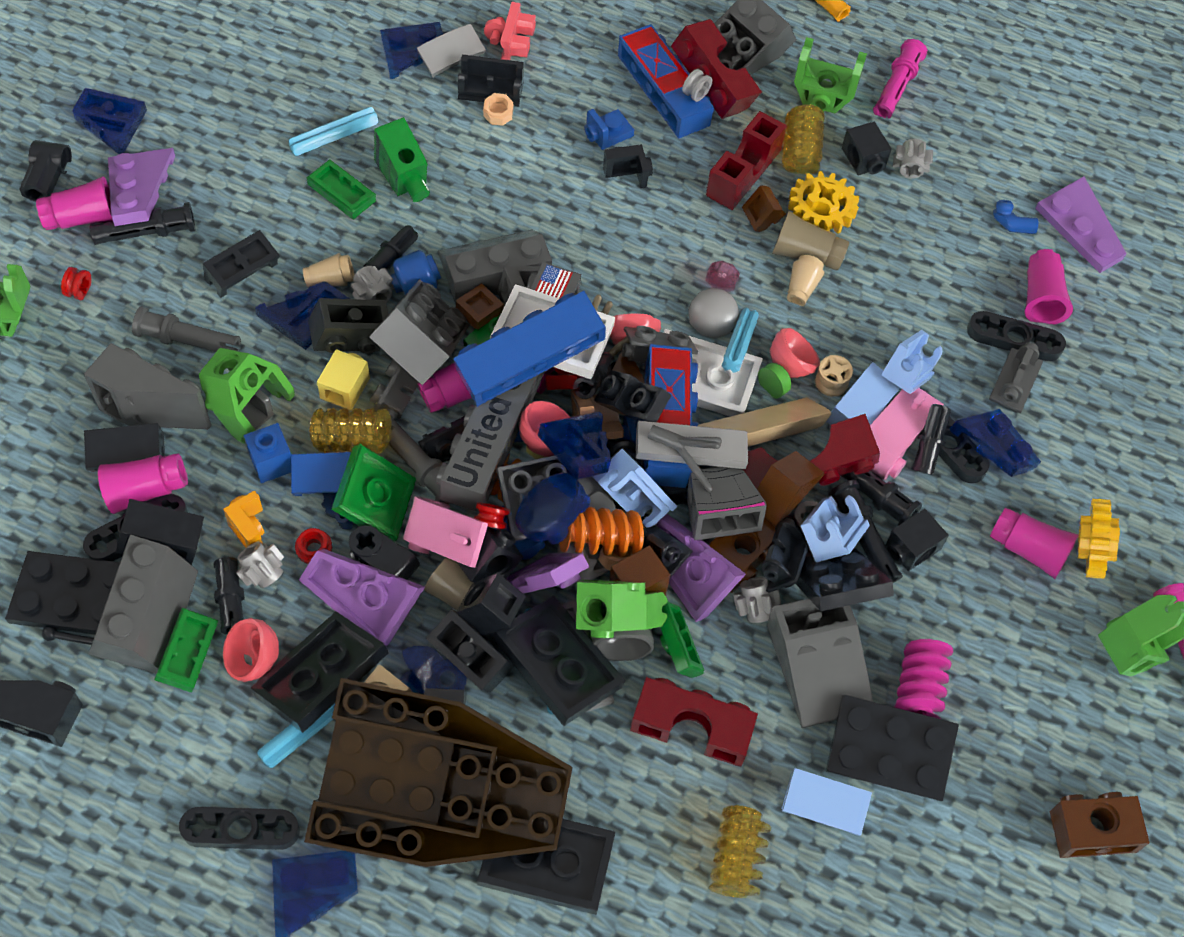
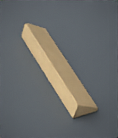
(776, 420)

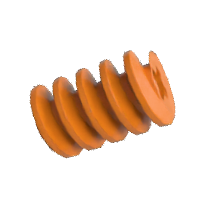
(605, 529)

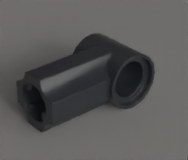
(46, 164)

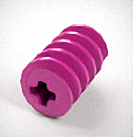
(924, 677)

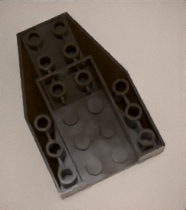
(433, 782)

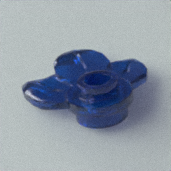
(426, 669)

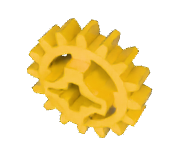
(824, 201)
(1098, 538)

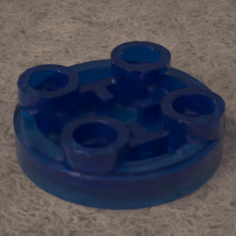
(551, 508)

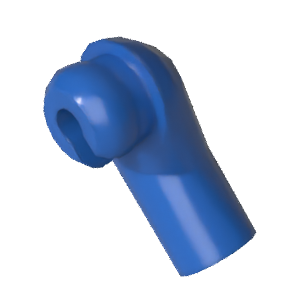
(1012, 222)

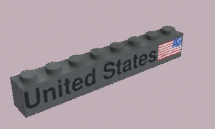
(495, 424)

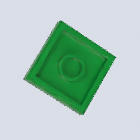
(374, 492)

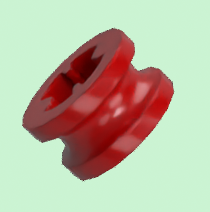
(75, 283)
(492, 515)

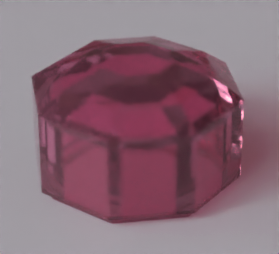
(722, 276)

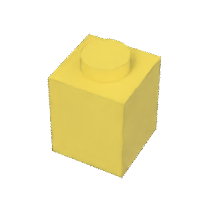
(343, 379)

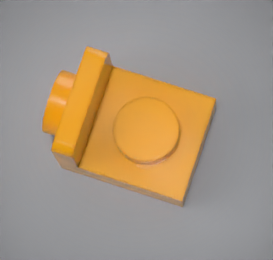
(242, 519)

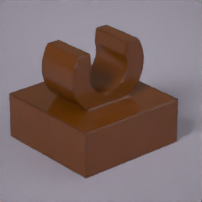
(763, 209)
(479, 306)

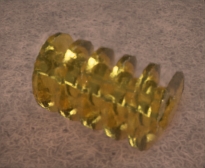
(803, 139)
(344, 429)
(739, 852)

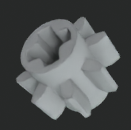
(913, 158)
(372, 284)
(260, 564)
(755, 600)

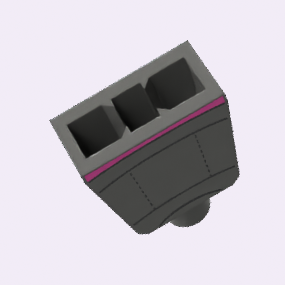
(729, 508)

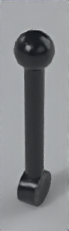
(50, 633)

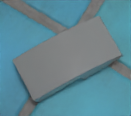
(448, 48)

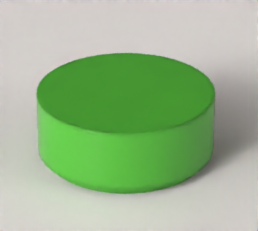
(774, 380)

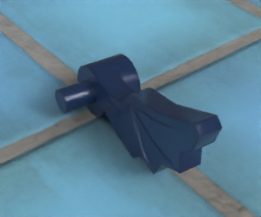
(327, 503)

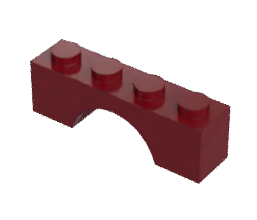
(848, 450)

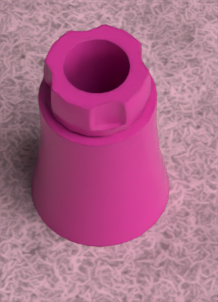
(76, 206)
(1047, 289)
(444, 389)
(140, 480)
(1034, 540)

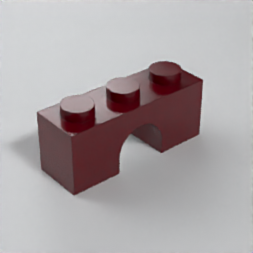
(730, 89)
(738, 172)
(726, 724)

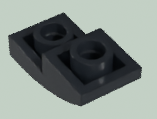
(631, 397)

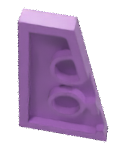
(136, 182)
(1083, 224)
(549, 571)
(704, 575)
(361, 593)

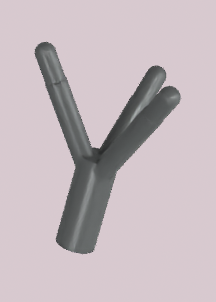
(679, 442)

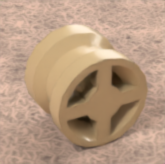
(836, 367)

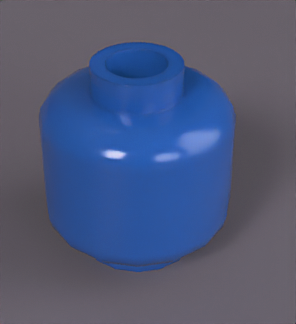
(412, 268)

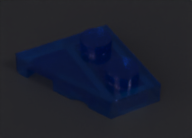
(402, 42)
(109, 117)
(293, 314)
(998, 441)
(578, 444)
(310, 887)

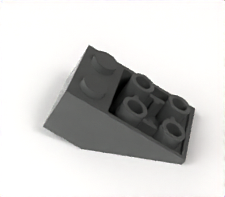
(753, 35)
(421, 331)
(144, 392)
(521, 477)
(819, 658)

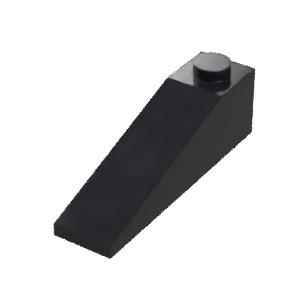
(39, 709)

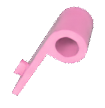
(898, 428)
(444, 531)

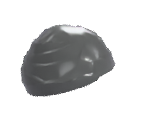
(626, 645)

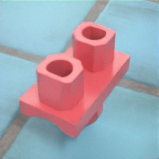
(506, 32)

